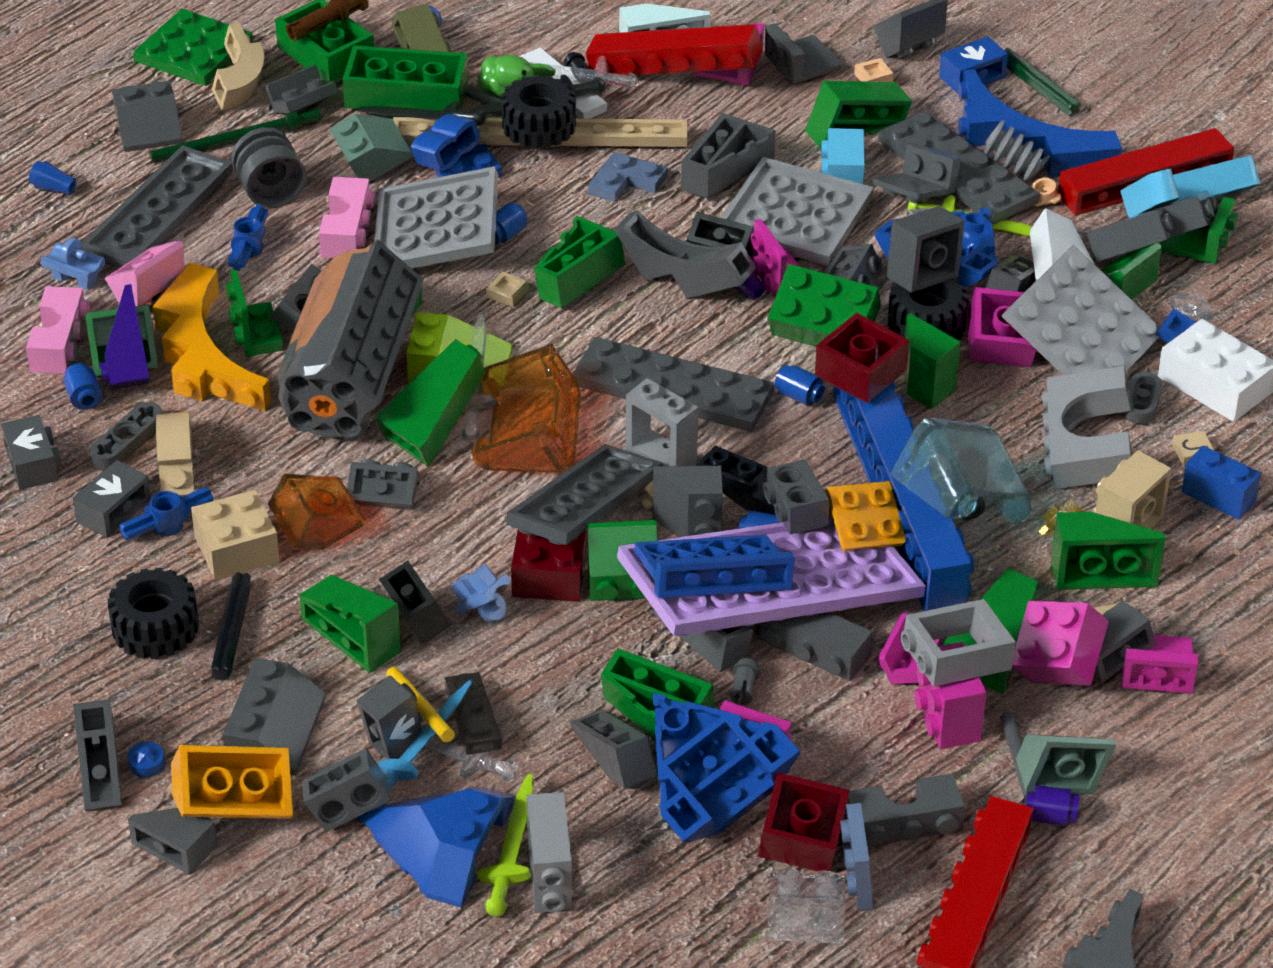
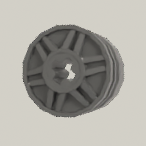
(268, 167)

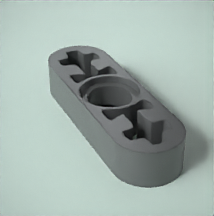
(109, 447)

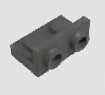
(299, 90)
(856, 264)
(383, 484)

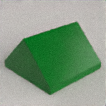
(1135, 270)

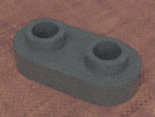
(1144, 397)

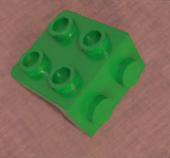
(1207, 241)

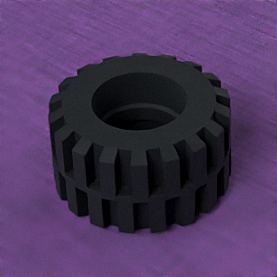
(538, 111)
(939, 305)
(153, 613)

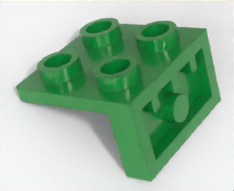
(254, 326)

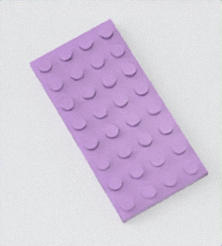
(822, 582)

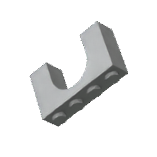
(1070, 400)

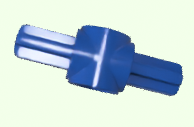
(248, 237)
(165, 513)

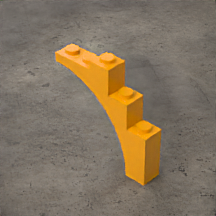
(198, 363)

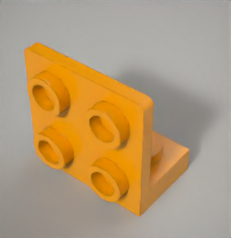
(865, 516)

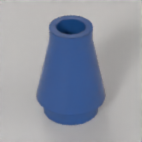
(50, 178)

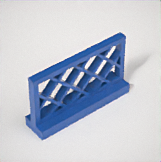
(716, 565)

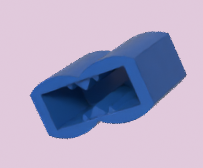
(445, 142)

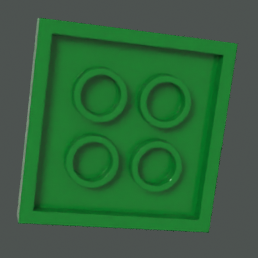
(187, 47)

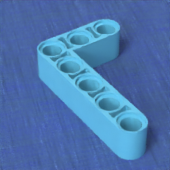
(1165, 188)

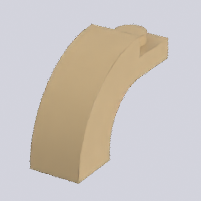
(238, 83)
(175, 452)

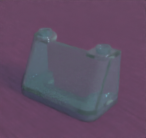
(958, 462)

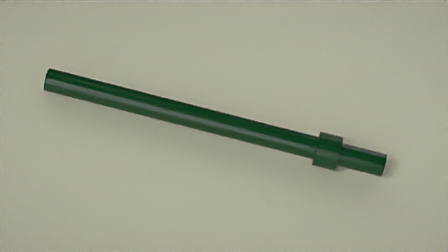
(291, 122)

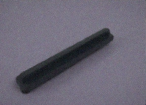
(231, 626)

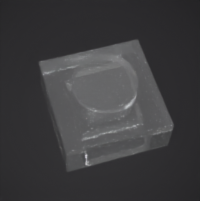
(1192, 305)

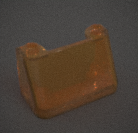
(533, 414)

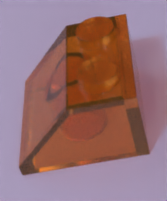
(314, 510)

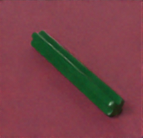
(1042, 84)

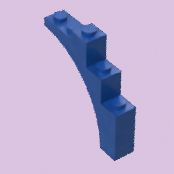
(1065, 146)

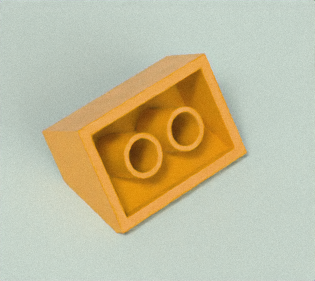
(232, 782)

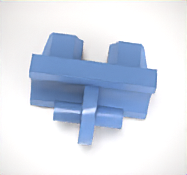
(71, 261)
(479, 591)

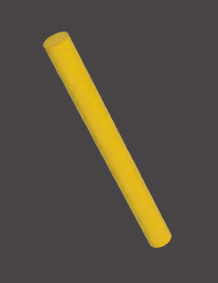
(426, 711)

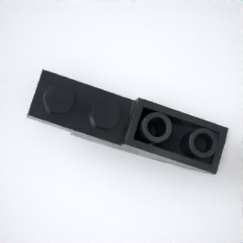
(740, 479)

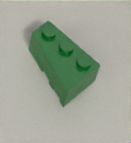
(857, 106)
(578, 262)
(353, 620)

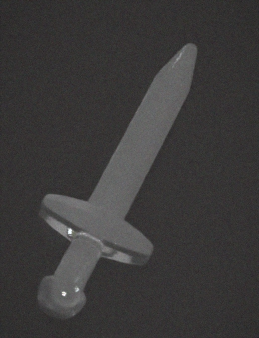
(585, 75)
(478, 402)
(474, 762)

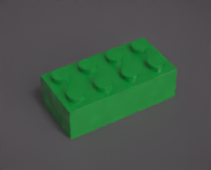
(404, 78)

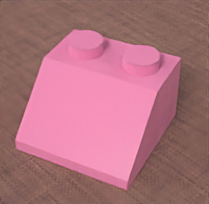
(149, 272)

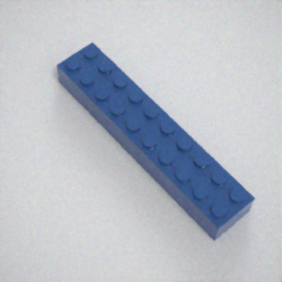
(932, 542)

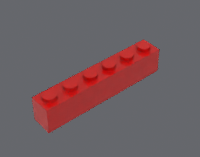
(677, 50)
(1100, 182)
(978, 886)

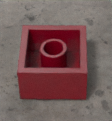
(861, 357)
(548, 569)
(803, 823)

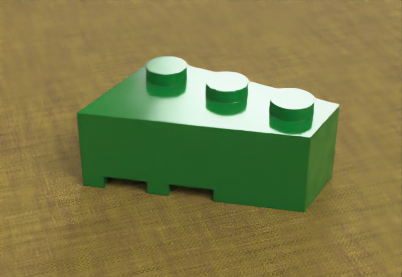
(632, 680)

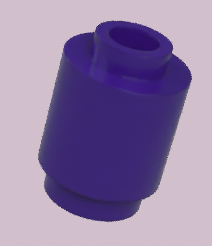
(1053, 805)

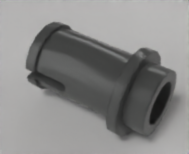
(745, 674)

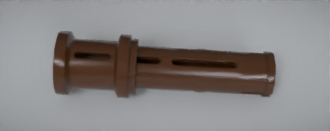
(331, 12)

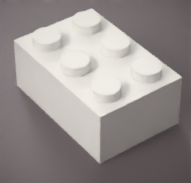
(1217, 370)

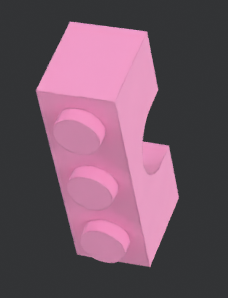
(348, 216)
(62, 318)

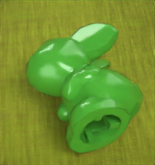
(503, 70)

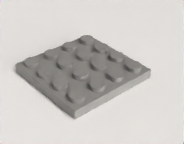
(801, 208)
(439, 218)
(1081, 318)

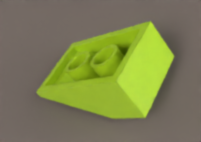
(436, 332)

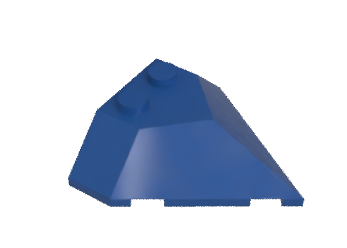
(977, 245)
(714, 765)
(440, 837)

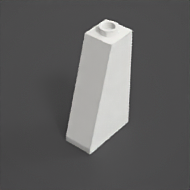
(1051, 239)

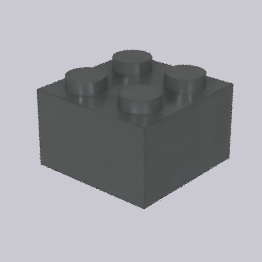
(925, 248)

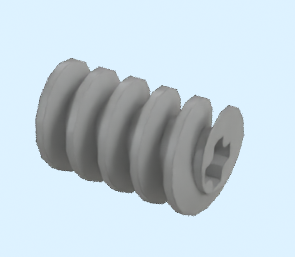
(1015, 152)

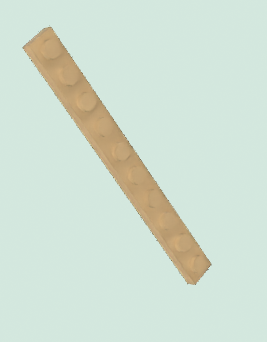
(587, 132)

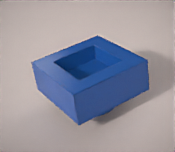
(1174, 325)

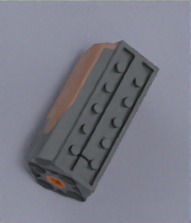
(347, 341)

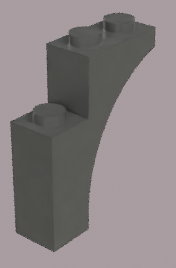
(1153, 226)
(693, 266)

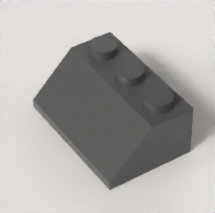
(275, 710)

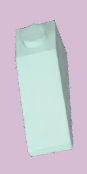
(659, 17)

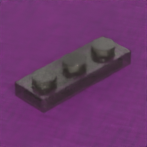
(474, 715)

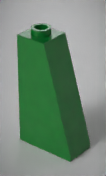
(433, 402)
(1009, 602)

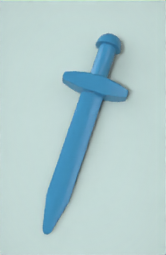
(402, 768)

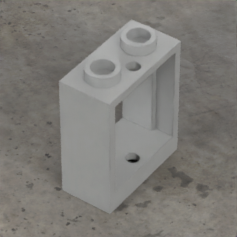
(681, 416)
(989, 656)
(549, 852)

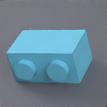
(844, 154)

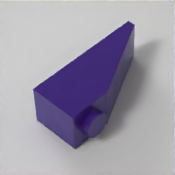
(125, 354)

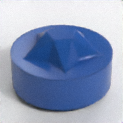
(146, 759)

